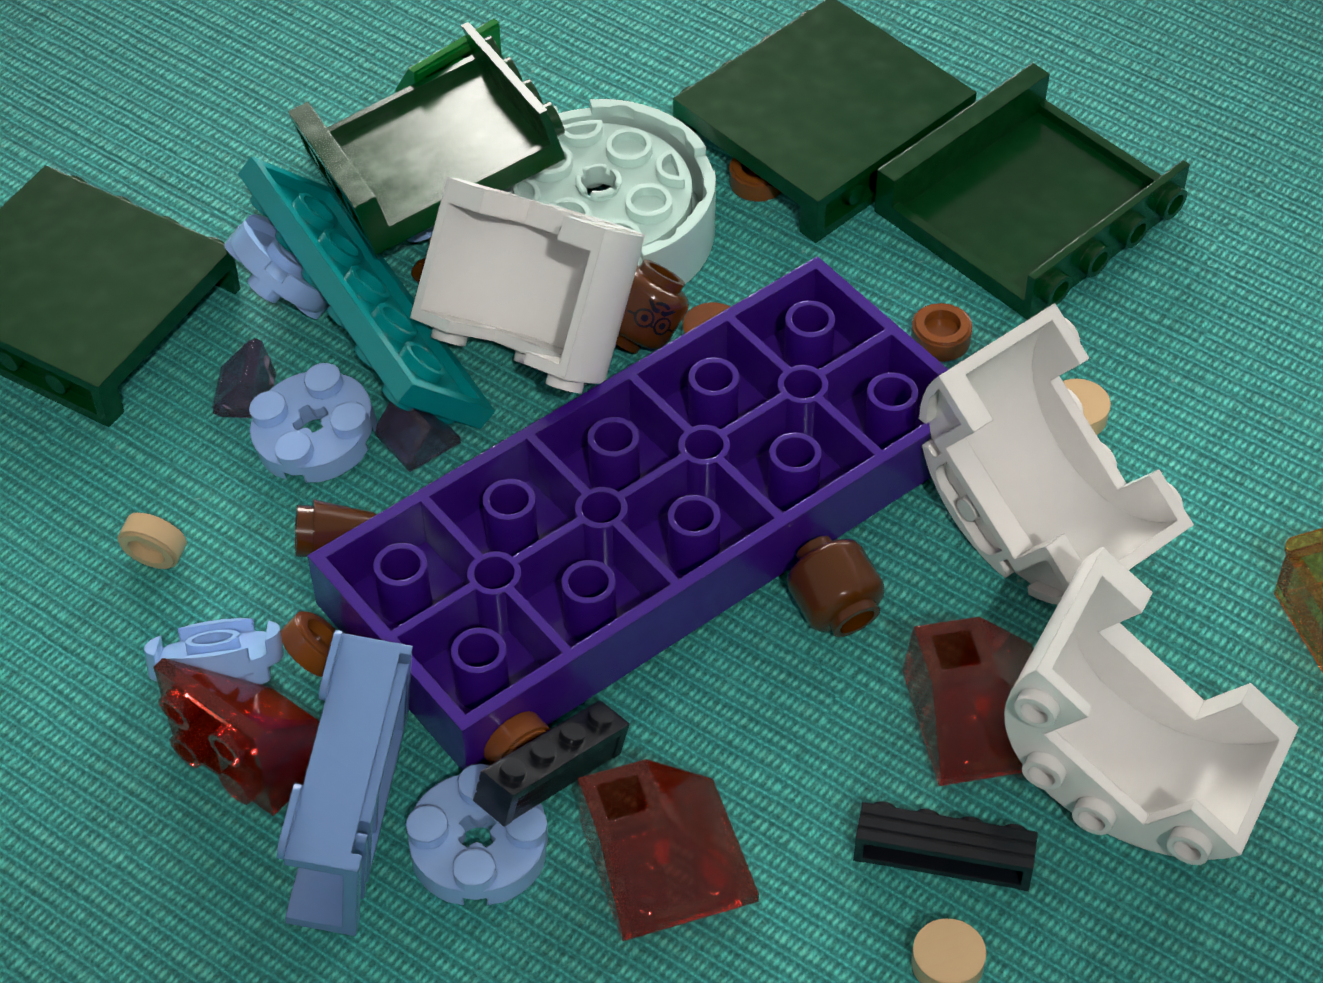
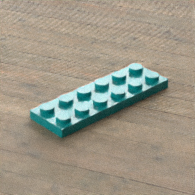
(365, 296)

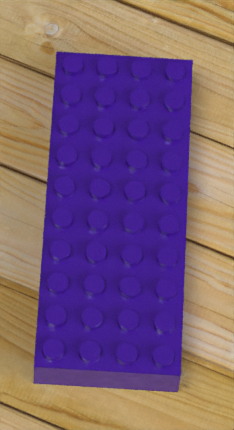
(637, 508)

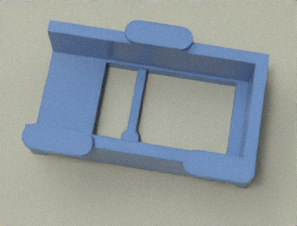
(342, 804)

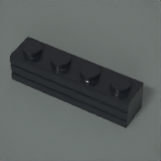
(550, 762)
(945, 845)

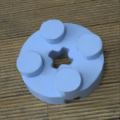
(273, 268)
(312, 395)
(222, 647)
(477, 872)

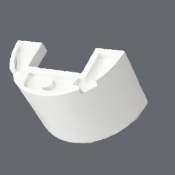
(528, 280)
(1029, 469)
(1130, 739)

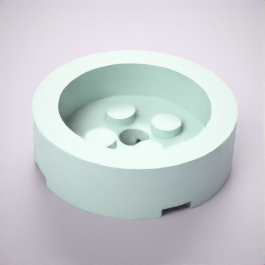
(656, 175)

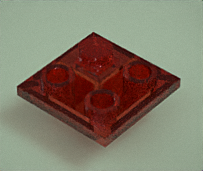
(959, 692)
(237, 731)
(662, 846)

